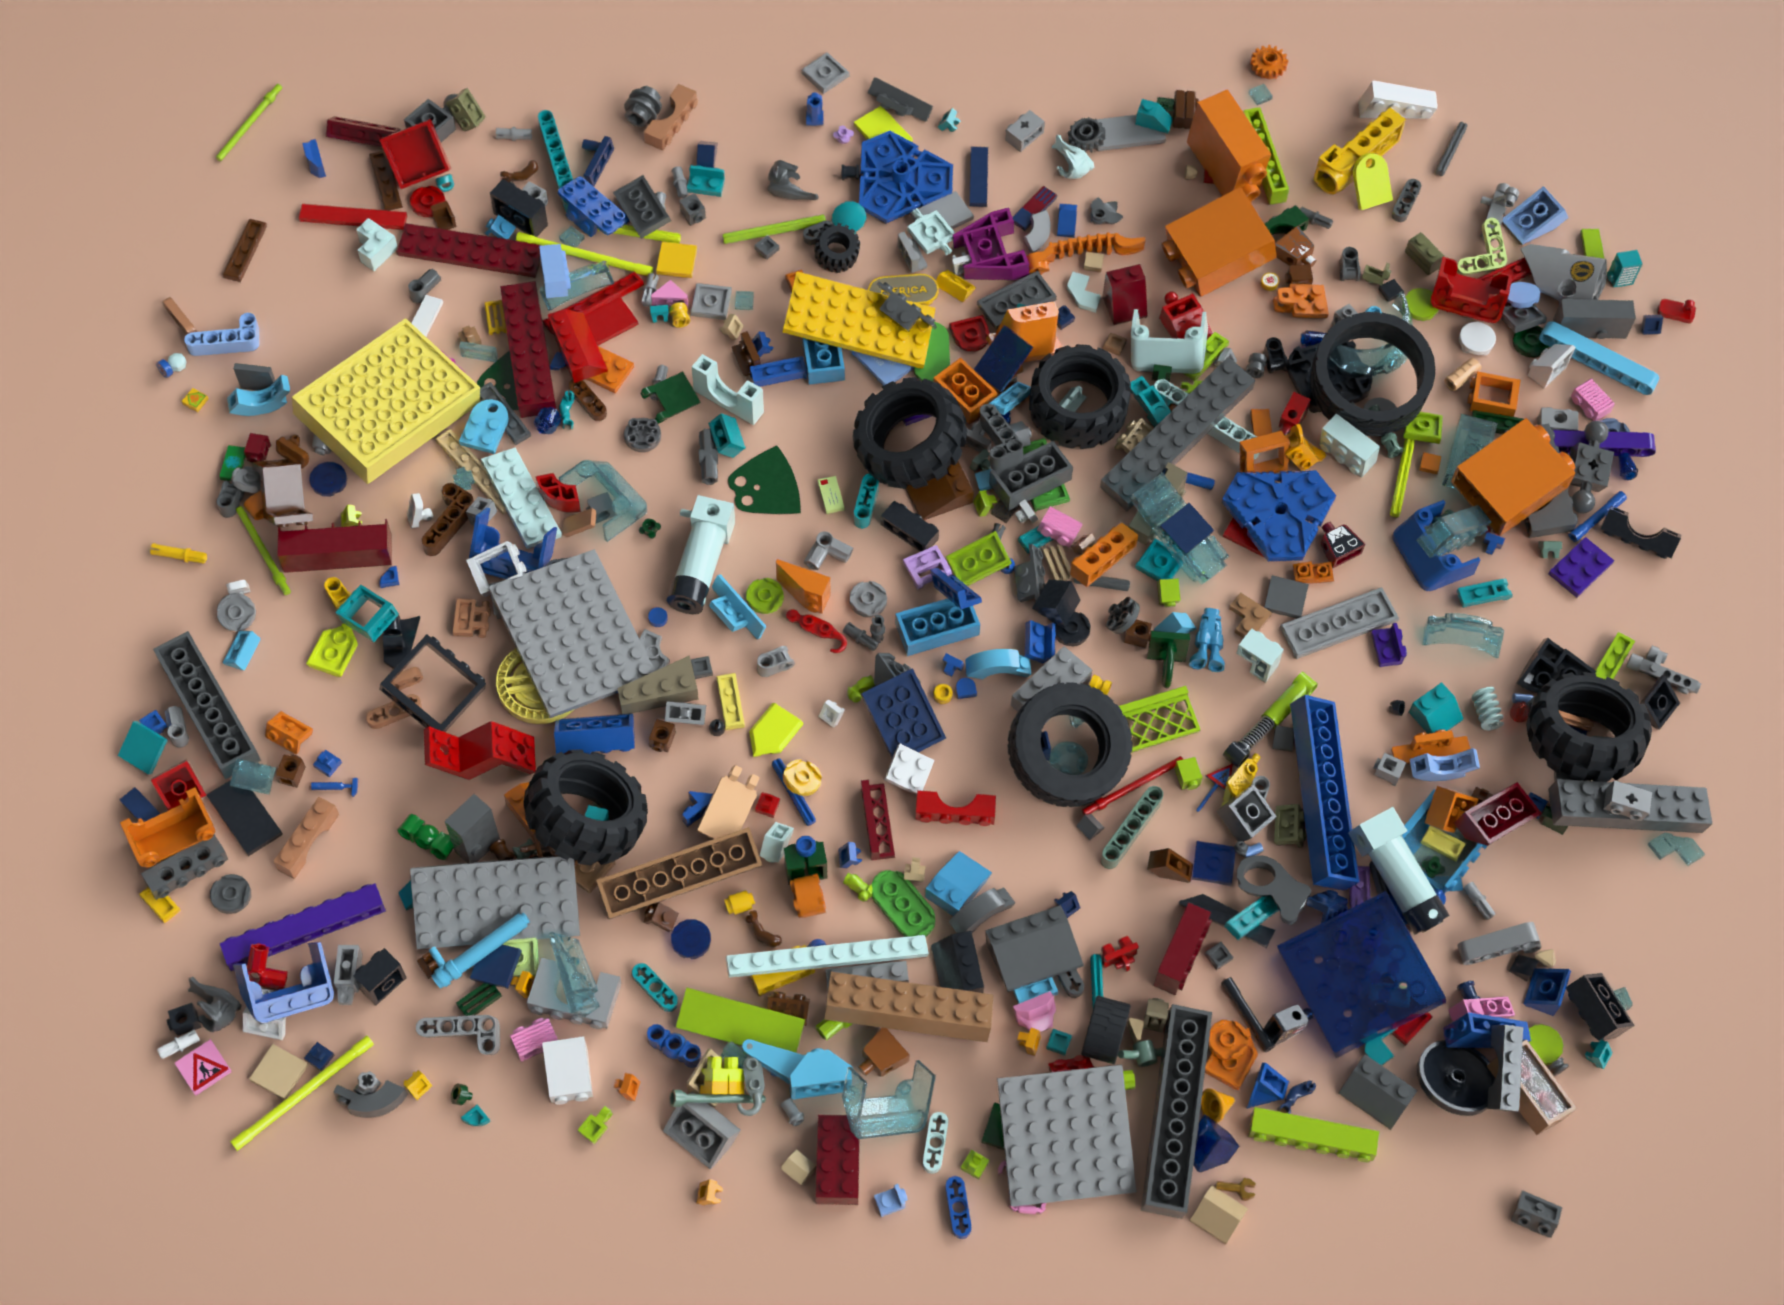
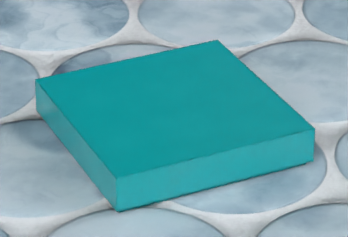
(1158, 562)
(142, 747)

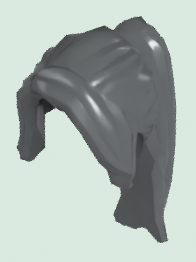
(782, 187)
(219, 1006)

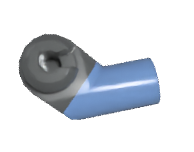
(1523, 697)
(1248, 851)

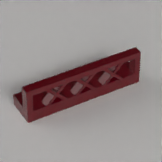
(358, 131)
(870, 819)

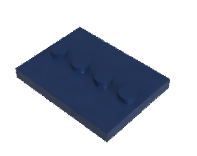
(903, 713)

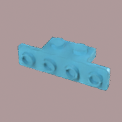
(734, 609)

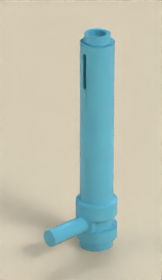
(454, 968)

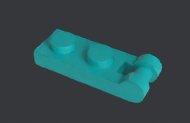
(1484, 593)

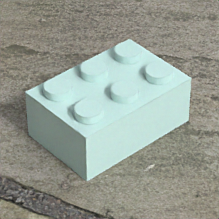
(1348, 445)

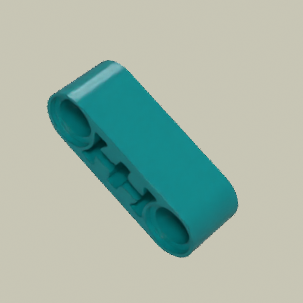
(866, 510)

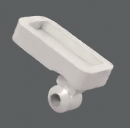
(415, 511)
(238, 587)

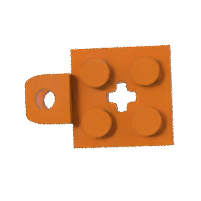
(1295, 300)

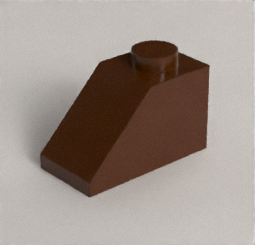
(1170, 865)

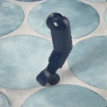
(1297, 1092)

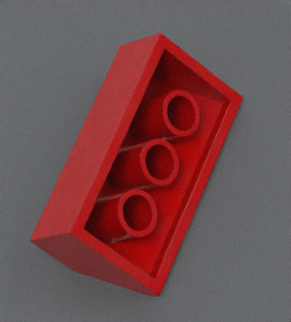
(576, 344)

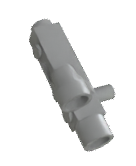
(1503, 197)
(1654, 669)

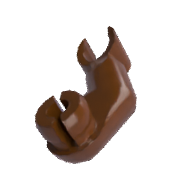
(526, 173)
(762, 935)

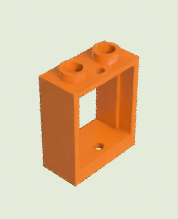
(1495, 381)
(1261, 444)

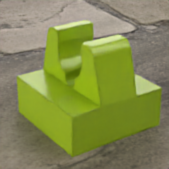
(984, 503)
(975, 1164)

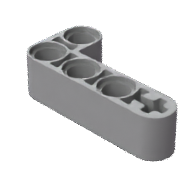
(1500, 943)
(458, 1030)

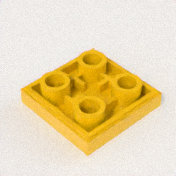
(676, 259)

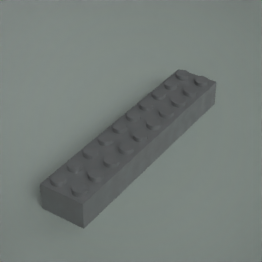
(1178, 431)
(1176, 1112)

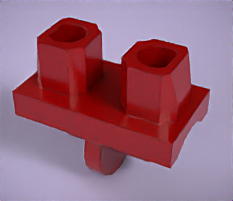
(1121, 958)

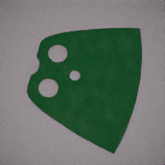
(503, 374)
(777, 484)

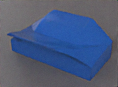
(314, 159)

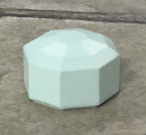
(177, 362)

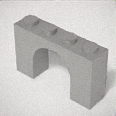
(544, 999)

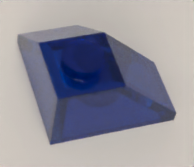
(1213, 1145)

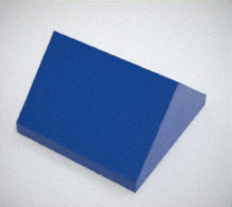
(1547, 989)

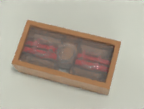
(1541, 1096)

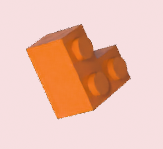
(1447, 807)

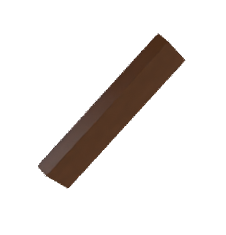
(385, 181)
(245, 250)

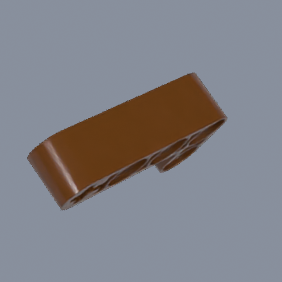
(434, 540)

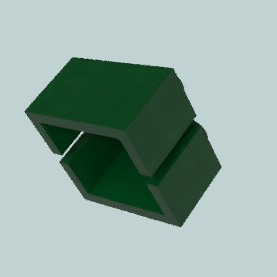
(796, 864)

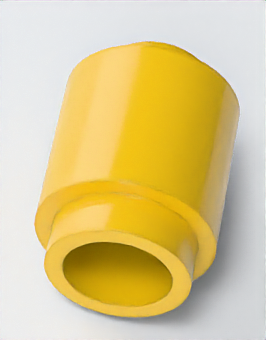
(739, 902)

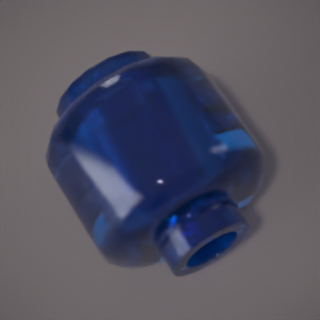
(547, 420)

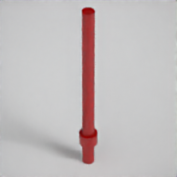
(1102, 803)

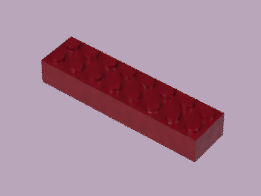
(527, 348)

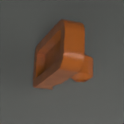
(290, 450)

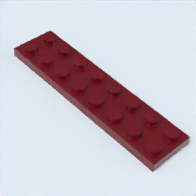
(469, 250)

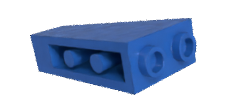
(1475, 1030)

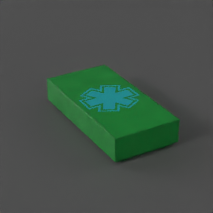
(233, 459)

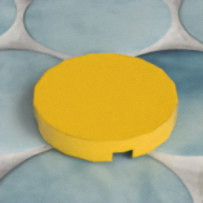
(802, 777)

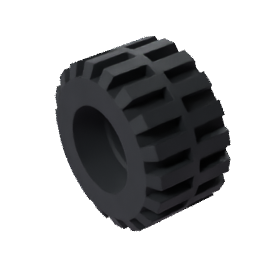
(840, 235)

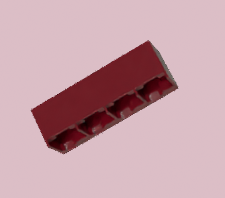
(335, 547)

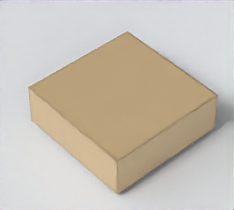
(1093, 261)

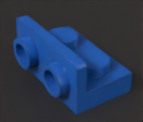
(1039, 641)

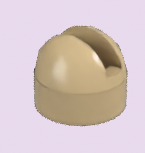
(1190, 172)

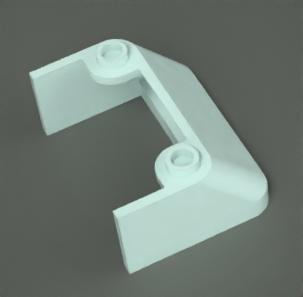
(1181, 354)

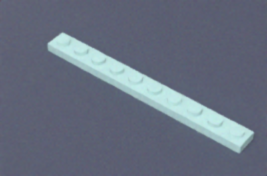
(826, 956)

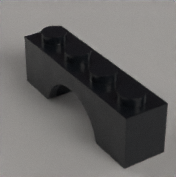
(1662, 542)

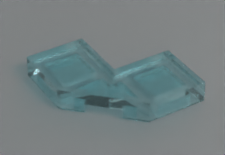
(1685, 847)

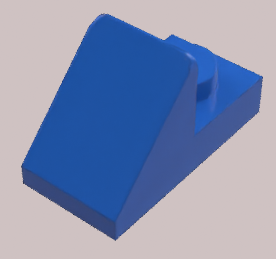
(1067, 220)
(693, 813)

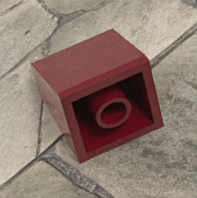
(1124, 292)

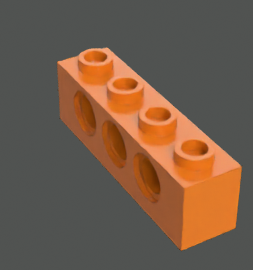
(1103, 554)

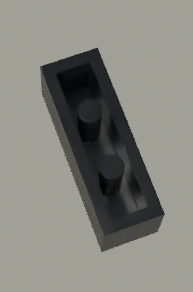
(909, 526)

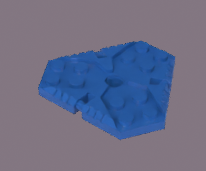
(895, 178)
(1296, 499)

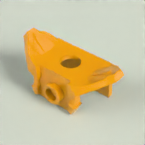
(1301, 451)

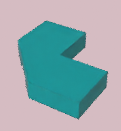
(1378, 1050)

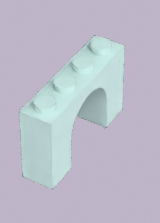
(745, 403)

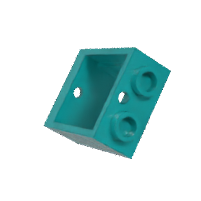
(378, 623)

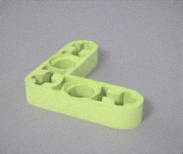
(1489, 257)

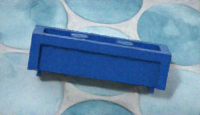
(778, 371)

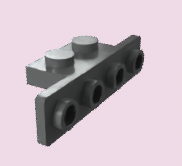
(899, 100)
(901, 311)
(1030, 576)

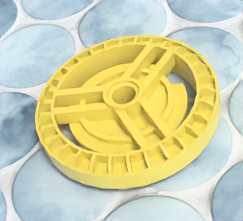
(523, 690)

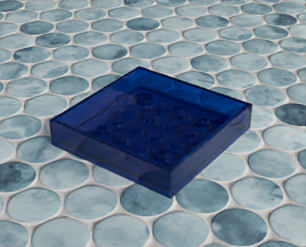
(1361, 974)

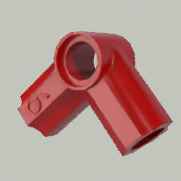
(257, 964)

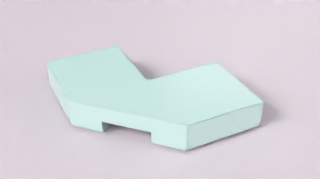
(1083, 299)

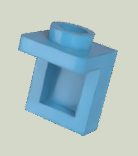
(500, 227)

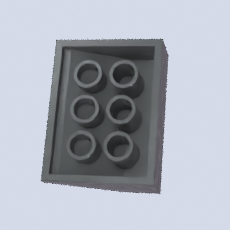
(1033, 948)

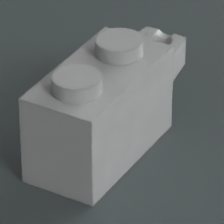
(347, 962)

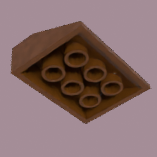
(942, 495)

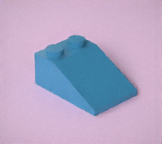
(957, 883)

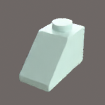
(775, 841)

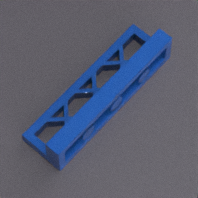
(954, 589)

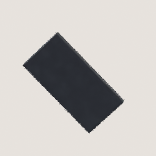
(245, 817)

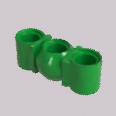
(426, 836)

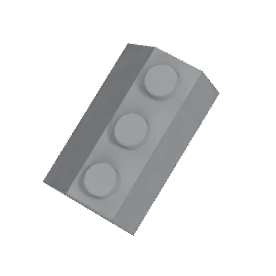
(702, 1131)

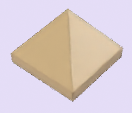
(1546, 957)

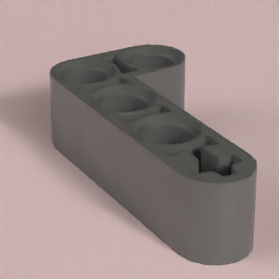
(1008, 446)

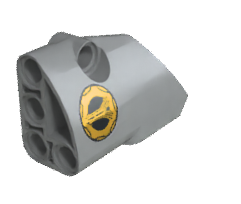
(1565, 274)

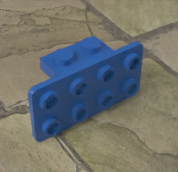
(591, 208)

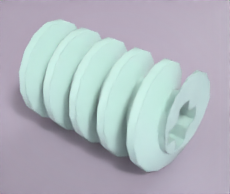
(1487, 708)

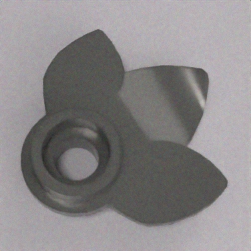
(1104, 212)

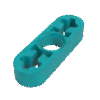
(655, 979)

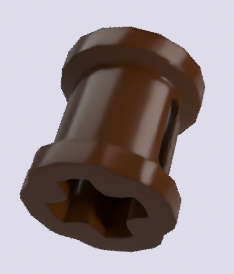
(501, 851)

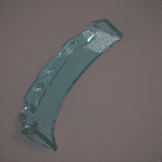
(1376, 360)

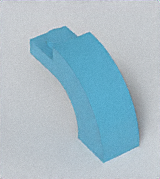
(997, 661)

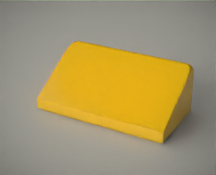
(955, 285)

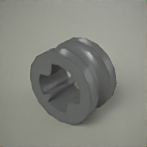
(1558, 1066)

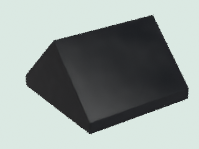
(1057, 601)
(1660, 702)

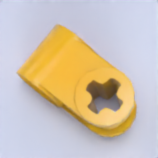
(336, 596)

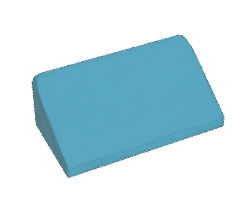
(242, 650)

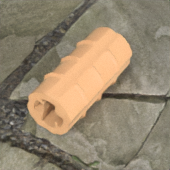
(1462, 374)

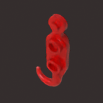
(817, 627)

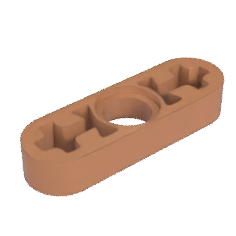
(179, 317)
(386, 708)

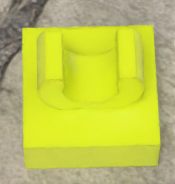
(349, 516)

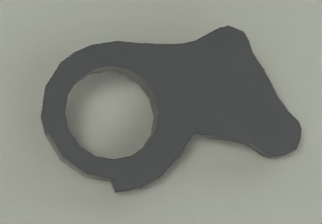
(1285, 891)

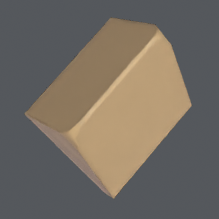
(1135, 1029)

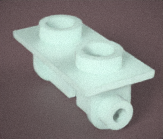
(1073, 399)

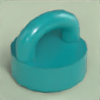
(445, 179)

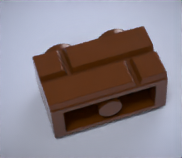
(1184, 108)

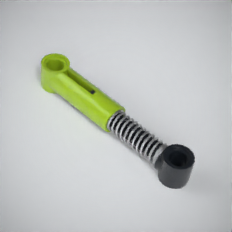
(1239, 751)

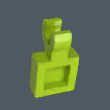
(594, 1126)

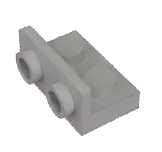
(911, 253)

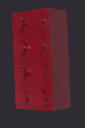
(1183, 949)
(837, 1162)

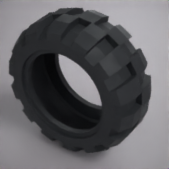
(894, 405)
(1584, 755)
(573, 833)

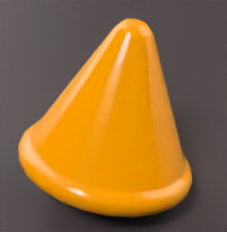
(1215, 1104)

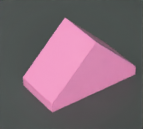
(669, 295)

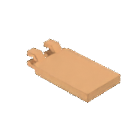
(728, 805)

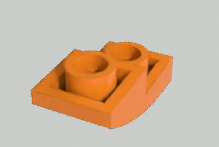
(1313, 573)

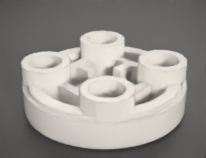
(1477, 338)

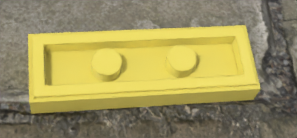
(730, 701)

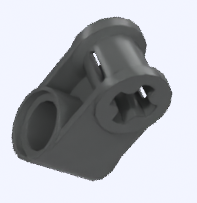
(1349, 267)
(229, 496)

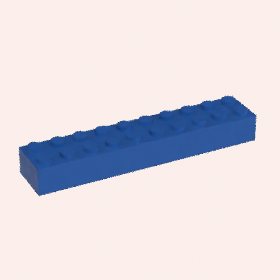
(1324, 793)

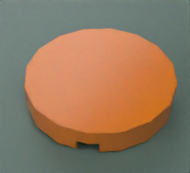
(1228, 1040)

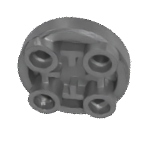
(642, 434)

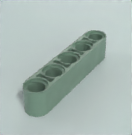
(1127, 834)

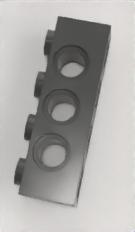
(173, 867)

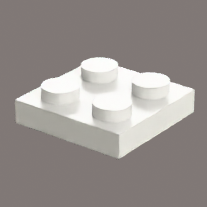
(908, 769)

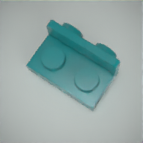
(706, 181)

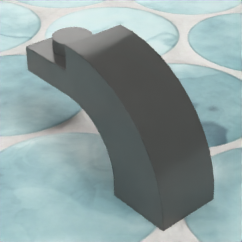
(981, 909)
(374, 1104)

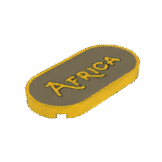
(915, 287)

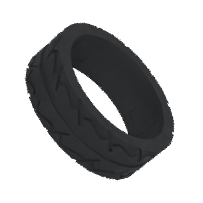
(1384, 328)

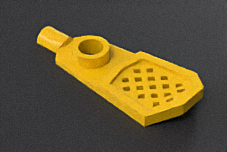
(1243, 776)

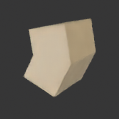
(798, 1167)

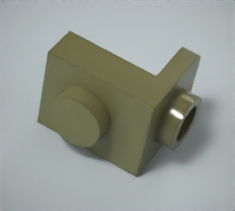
(1375, 275)

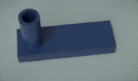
(602, 154)

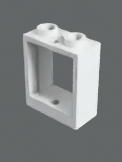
(476, 569)

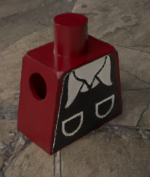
(1340, 544)

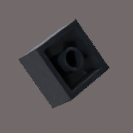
(379, 976)

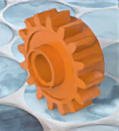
(1269, 62)

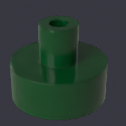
(460, 1094)

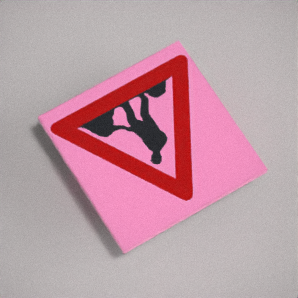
(203, 1067)

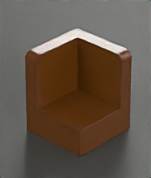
(443, 215)

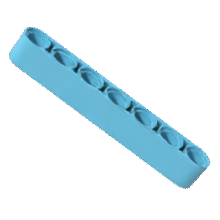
(1601, 358)

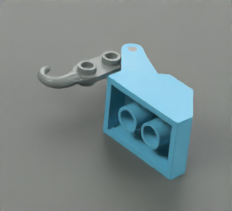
(807, 1075)

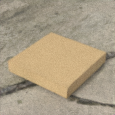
(278, 1071)

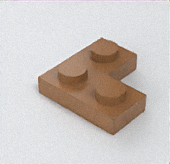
(1253, 613)

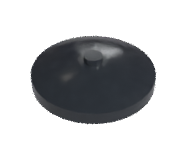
(1455, 1078)

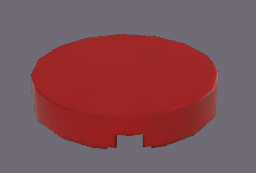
(424, 198)

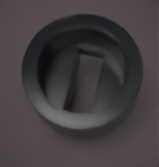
(1397, 707)
(721, 727)

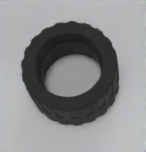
(1105, 1030)

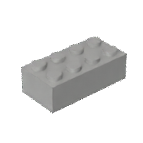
(1061, 668)

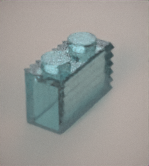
(252, 776)

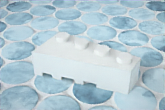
(1406, 101)

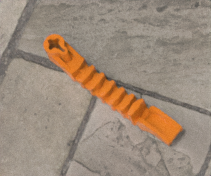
(1122, 246)

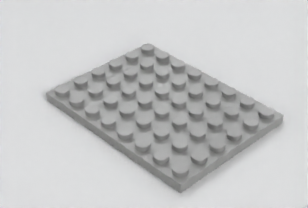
(571, 632)

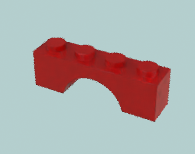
(932, 808)

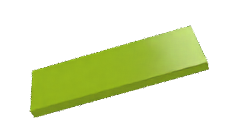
(738, 1021)

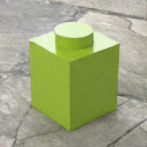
(1168, 592)
(1188, 773)

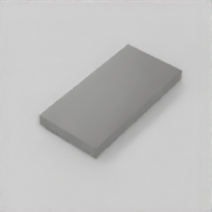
(1123, 133)

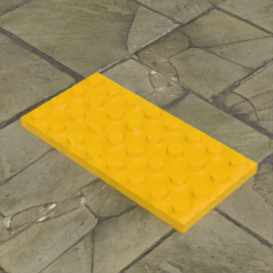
(853, 321)

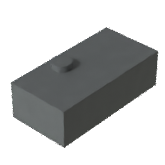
(1597, 317)
(1035, 475)
(472, 829)

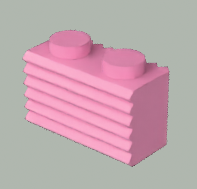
(1592, 400)
(1059, 527)
(529, 1040)

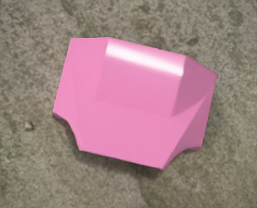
(1036, 1012)

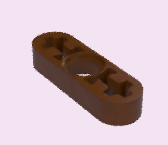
(588, 407)

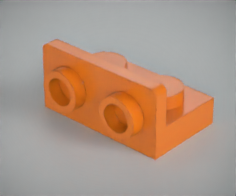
(287, 732)

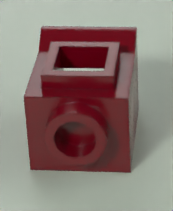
(257, 447)

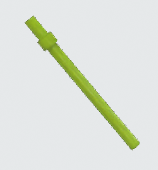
(269, 98)
(278, 576)

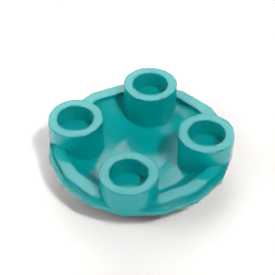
(849, 214)

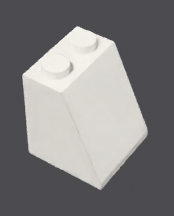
(567, 1070)

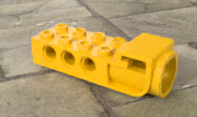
(1376, 139)

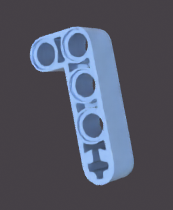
(225, 340)

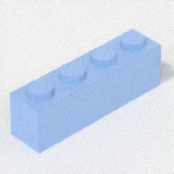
(554, 271)

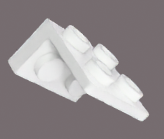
(272, 1029)

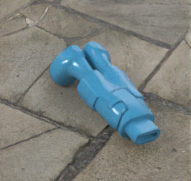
(1209, 638)

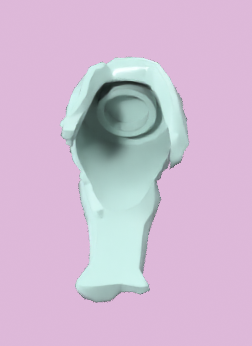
(1077, 159)

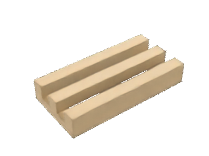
(1053, 550)

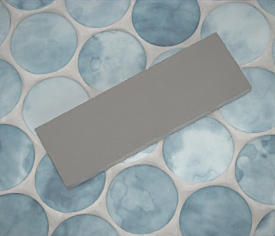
(1339, 623)

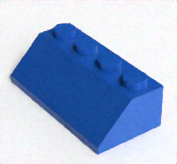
(595, 733)

